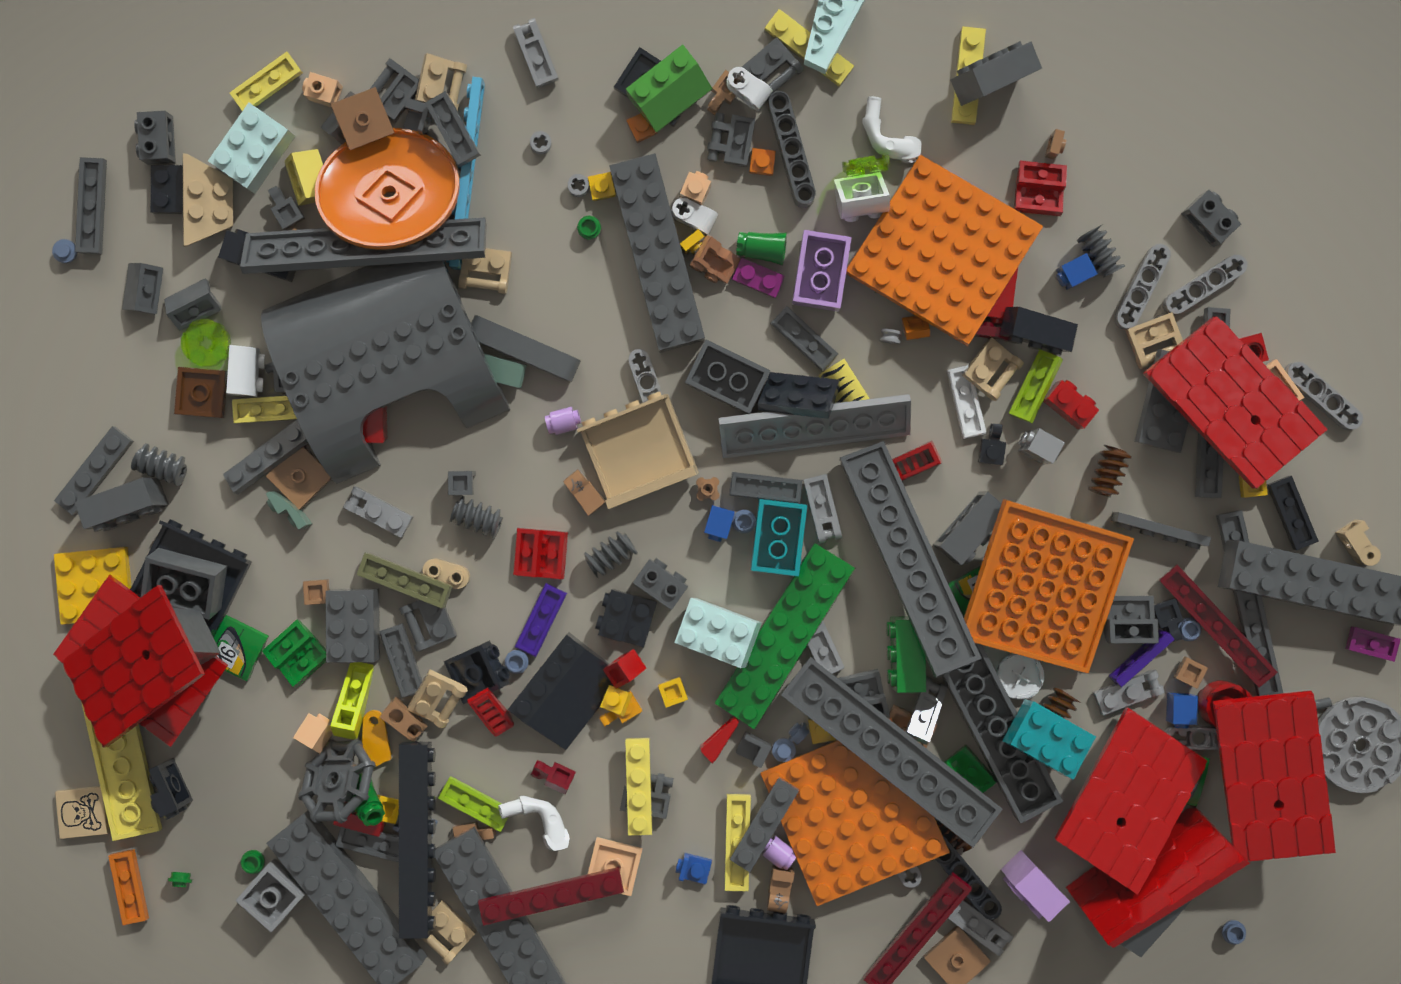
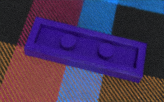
(541, 620)
(1140, 659)

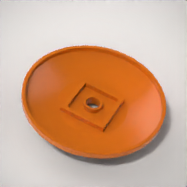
(355, 181)

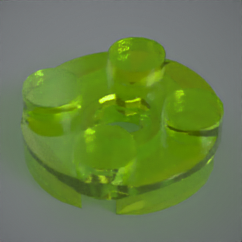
(858, 166)
(195, 334)

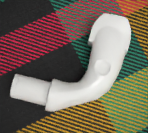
(903, 149)
(555, 834)

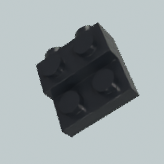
(626, 617)
(478, 669)
(172, 790)

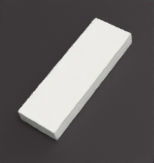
(966, 404)

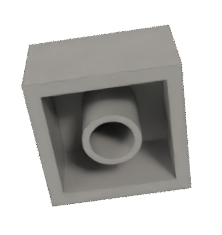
(271, 895)

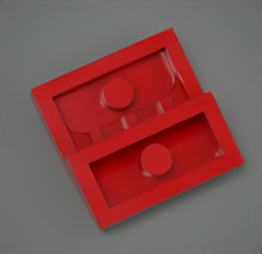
(1040, 188)
(540, 553)

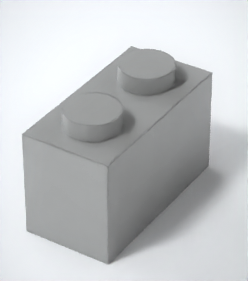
(1040, 446)

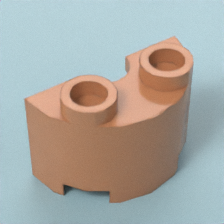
(714, 261)

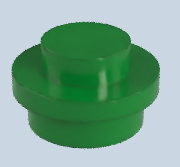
(589, 227)
(252, 861)
(180, 879)

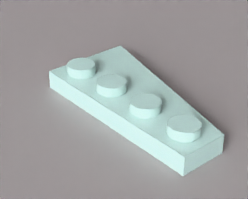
(829, 30)

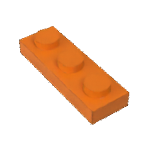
(128, 887)

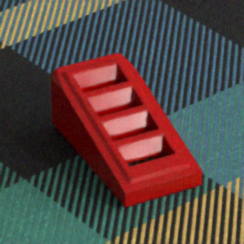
(918, 469)
(498, 723)
(715, 743)

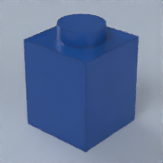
(1075, 272)
(719, 523)
(1181, 709)

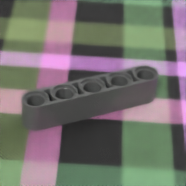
(791, 138)
(525, 348)

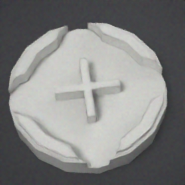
(1020, 676)

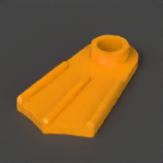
(375, 738)

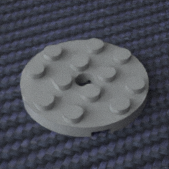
(1379, 760)

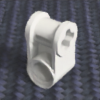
(750, 89)
(699, 216)

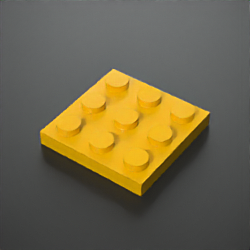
(83, 573)

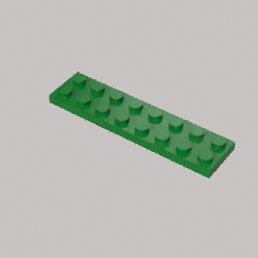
(785, 635)

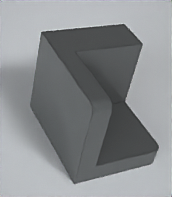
(418, 116)
(460, 482)
(754, 749)

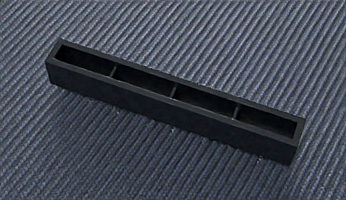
(416, 840)

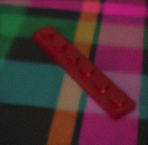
(1218, 626)
(550, 896)
(918, 931)

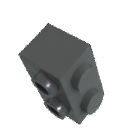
(155, 137)
(1211, 218)
(661, 583)

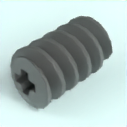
(1100, 252)
(159, 465)
(477, 517)
(610, 553)

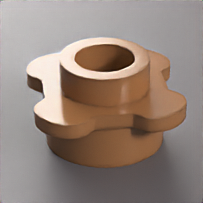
(702, 484)

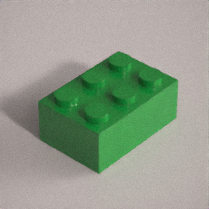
(905, 656)

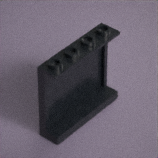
(191, 543)
(762, 947)

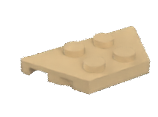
(205, 201)

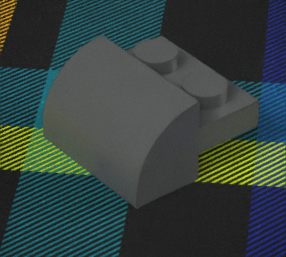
(1131, 621)
(870, 688)

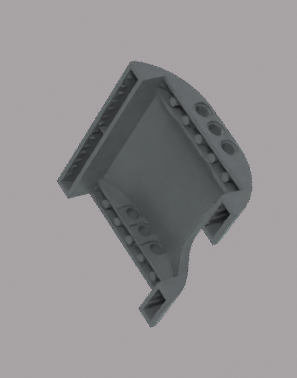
(373, 344)

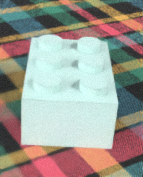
(251, 148)
(718, 632)

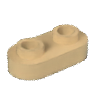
(446, 571)

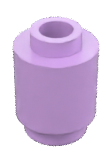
(562, 421)
(779, 853)

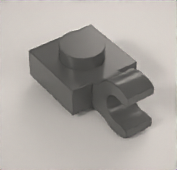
(286, 210)

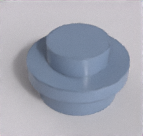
(64, 251)
(744, 521)
(1189, 629)
(516, 661)
(798, 732)
(783, 750)
(1233, 932)

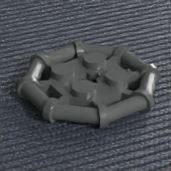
(319, 781)

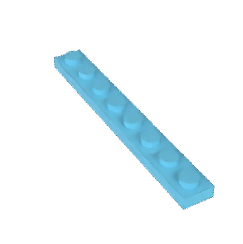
(473, 117)

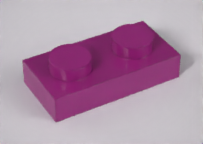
(758, 278)
(1372, 643)

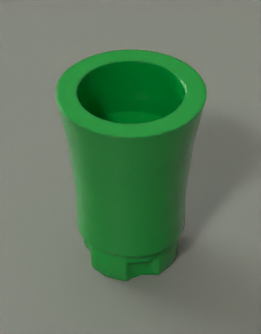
(762, 246)
(370, 810)

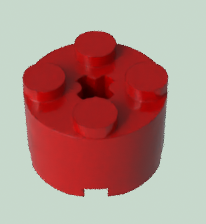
(1217, 691)

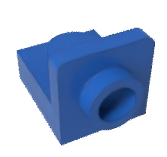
(693, 868)

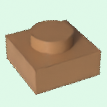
(1056, 144)
(315, 591)
(1190, 672)

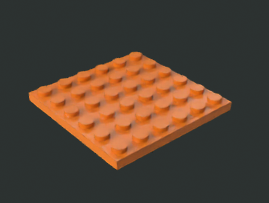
(944, 250)
(1046, 586)
(851, 822)

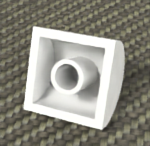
(861, 196)
(244, 371)

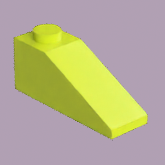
(352, 701)

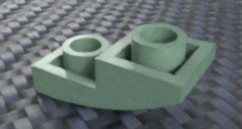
(506, 370)
(282, 505)

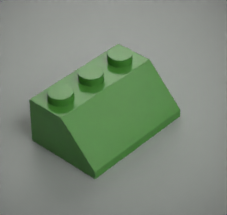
(669, 88)

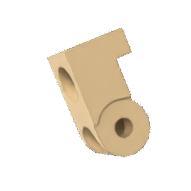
(1358, 544)

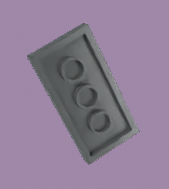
(1160, 421)

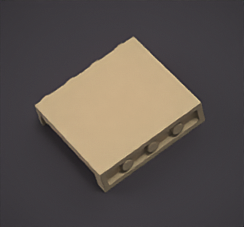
(638, 449)

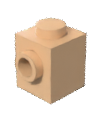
(321, 89)
(696, 187)
(314, 732)

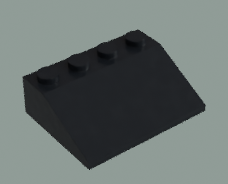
(563, 692)

